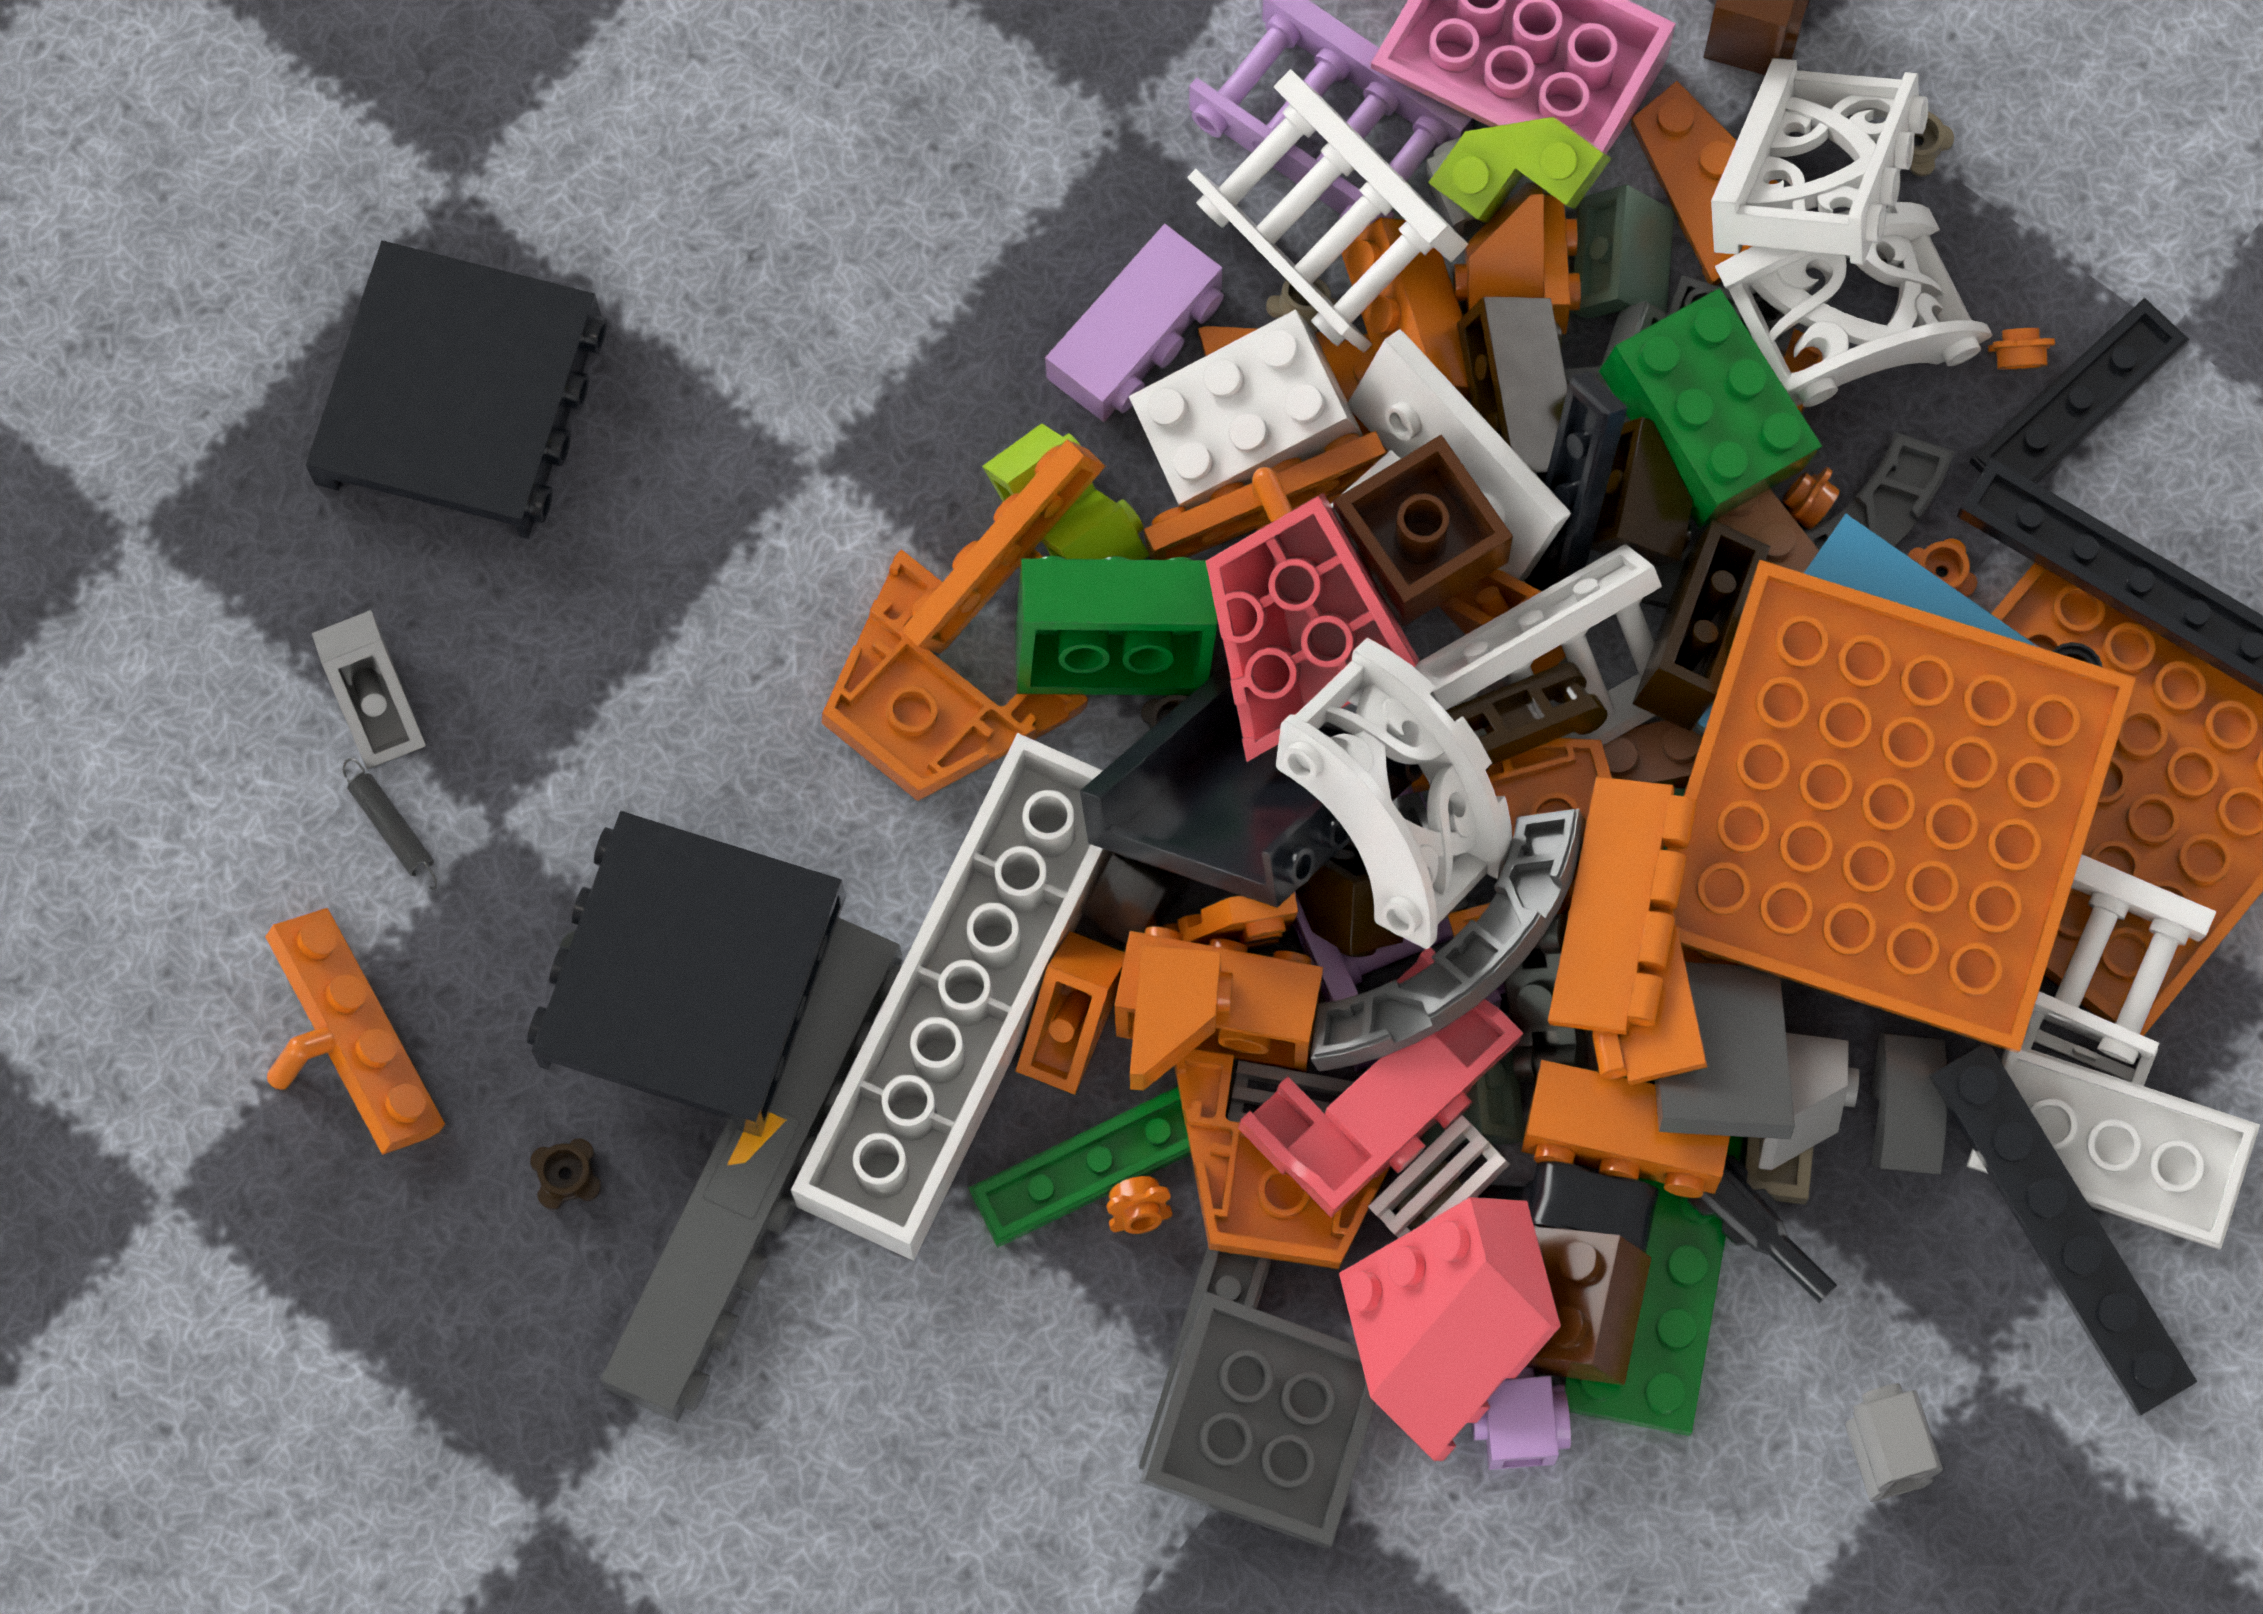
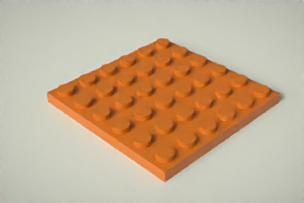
(2176, 794)
(1893, 804)

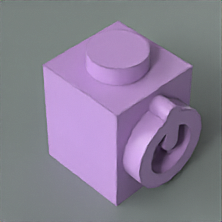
(1525, 1422)

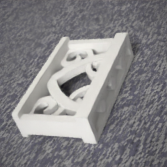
(1788, 101)

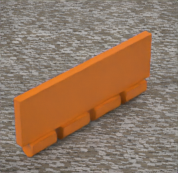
(1610, 910)
(1668, 1046)

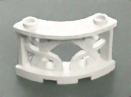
(1925, 300)
(1411, 869)

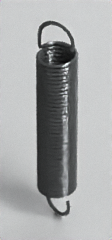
(388, 821)

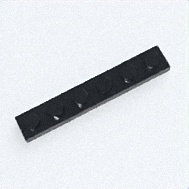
(2118, 572)
(2063, 1229)

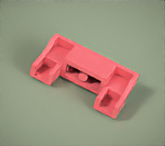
(1384, 1110)

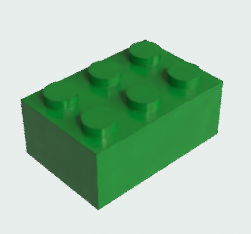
(1712, 404)
(1114, 626)

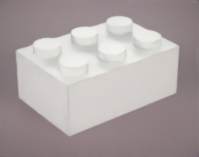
(1244, 410)

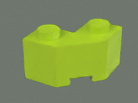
(1493, 159)
(1094, 523)

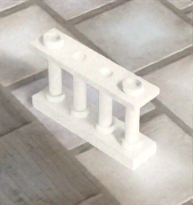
(1381, 193)
(1554, 619)
(2112, 896)

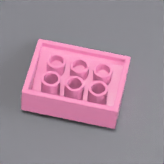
(1531, 59)

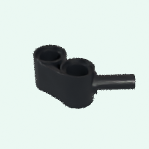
(1585, 1201)

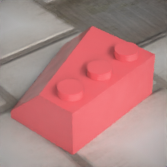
(1292, 614)
(1450, 1316)

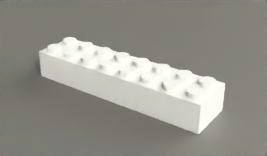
(957, 1005)

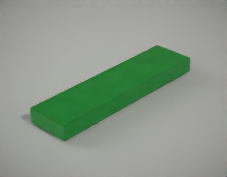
(1082, 1168)

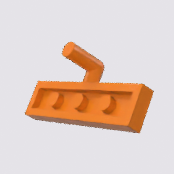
(1271, 495)
(1016, 531)
(352, 1032)

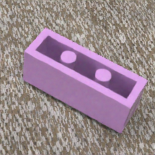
(1136, 324)

